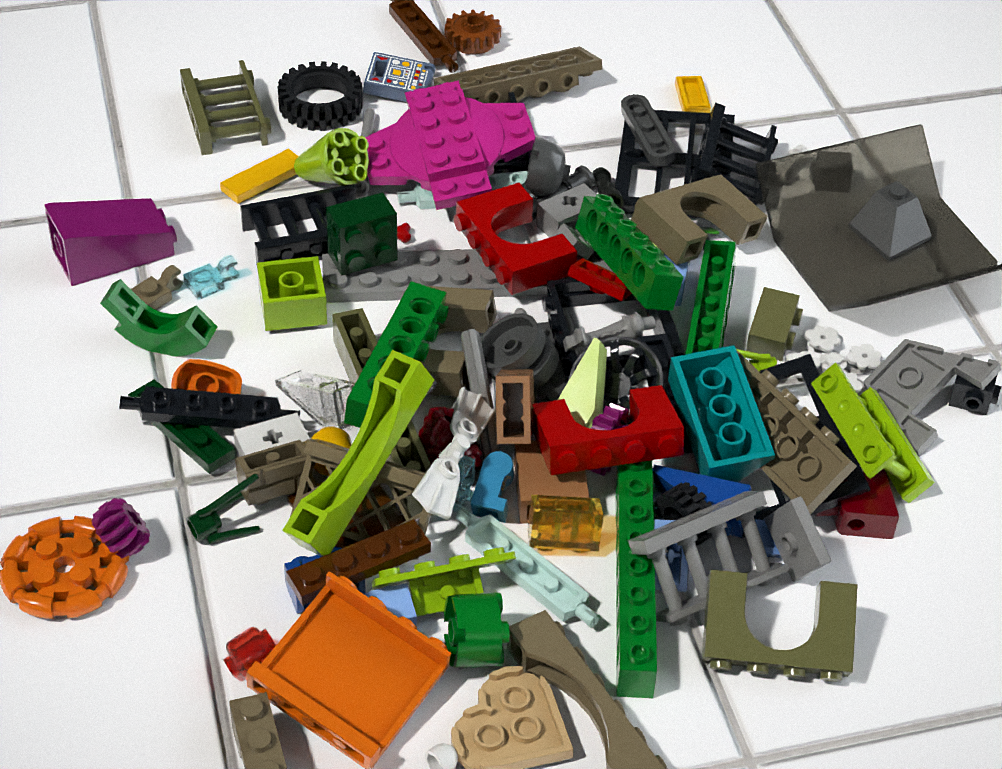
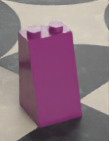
(107, 236)

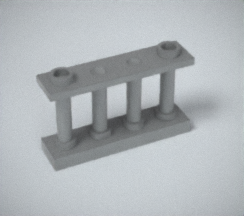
(684, 532)

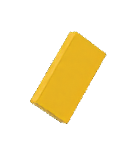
(692, 94)

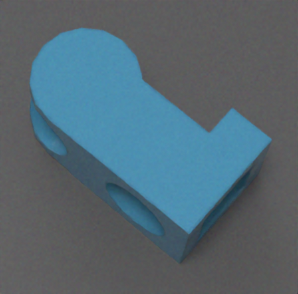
(494, 477)

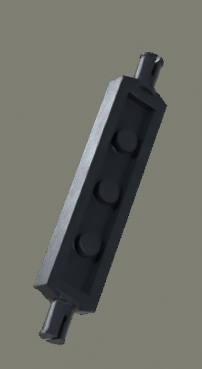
(204, 407)

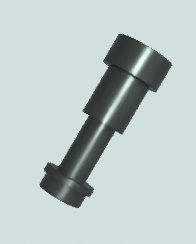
(602, 181)

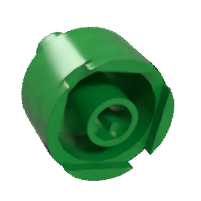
(475, 630)

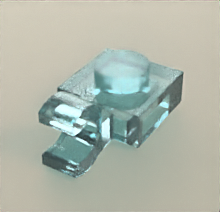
(209, 280)

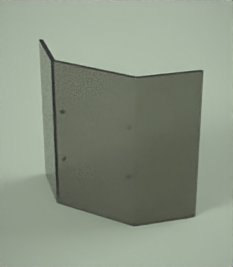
(820, 192)

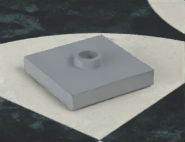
(797, 539)

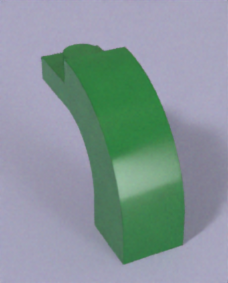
(154, 330)

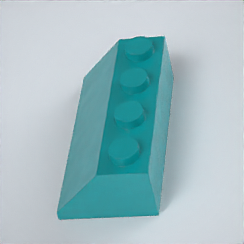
(719, 413)

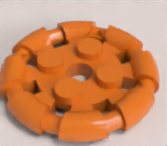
(60, 592)

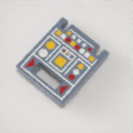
(398, 76)

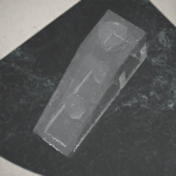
(318, 396)

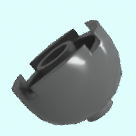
(546, 168)

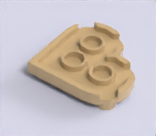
(511, 724)

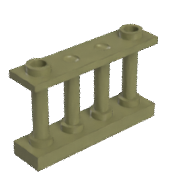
(202, 118)

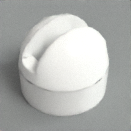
(441, 757)

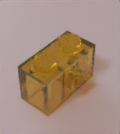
(565, 523)

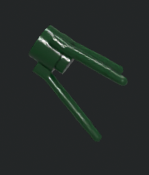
(206, 520)

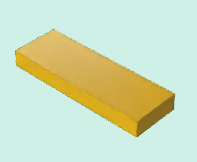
(260, 176)

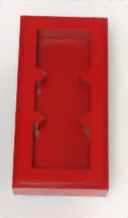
(598, 279)

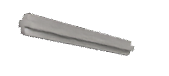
(480, 385)

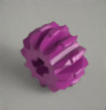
(120, 527)

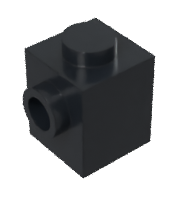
(972, 398)

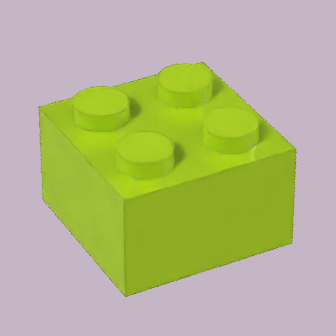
(292, 293)

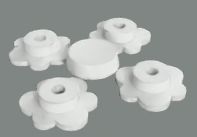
(825, 339)

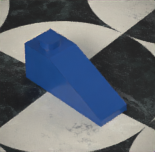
(714, 489)

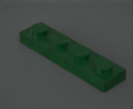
(197, 441)

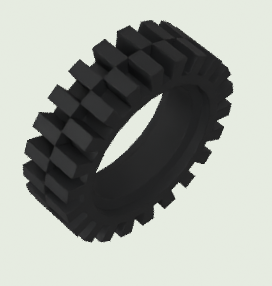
(320, 113)

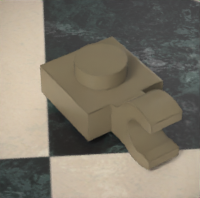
(158, 292)

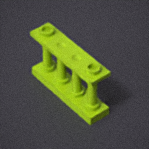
(872, 433)

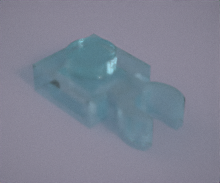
(467, 478)

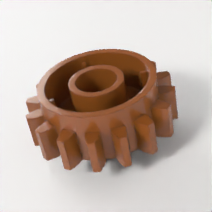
(473, 32)

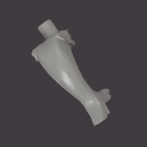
(628, 326)

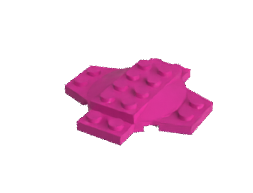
(448, 143)

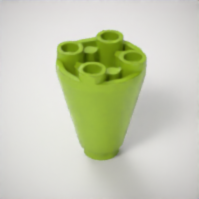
(335, 159)

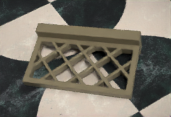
(391, 474)

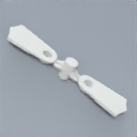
(441, 481)

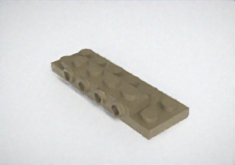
(526, 76)
(805, 456)

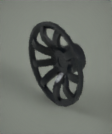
(620, 380)

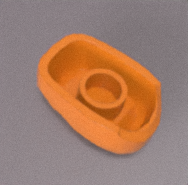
(206, 376)

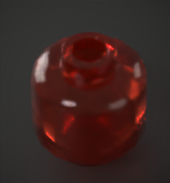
(246, 649)

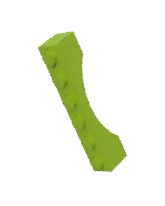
(330, 507)

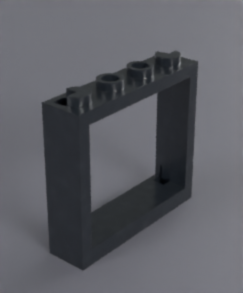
(573, 293)

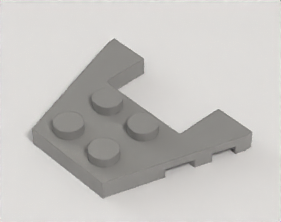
(915, 375)

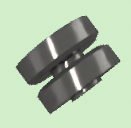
(519, 344)

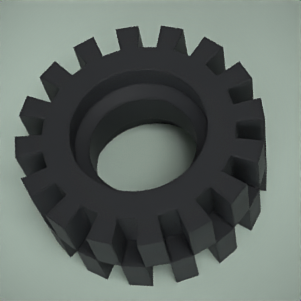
(681, 502)

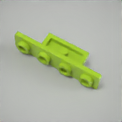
(432, 584)

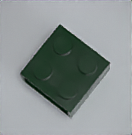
(362, 233)

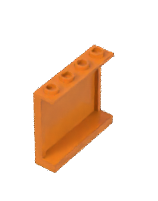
(351, 671)

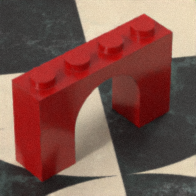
(514, 264)
(571, 447)

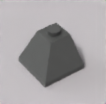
(892, 221)

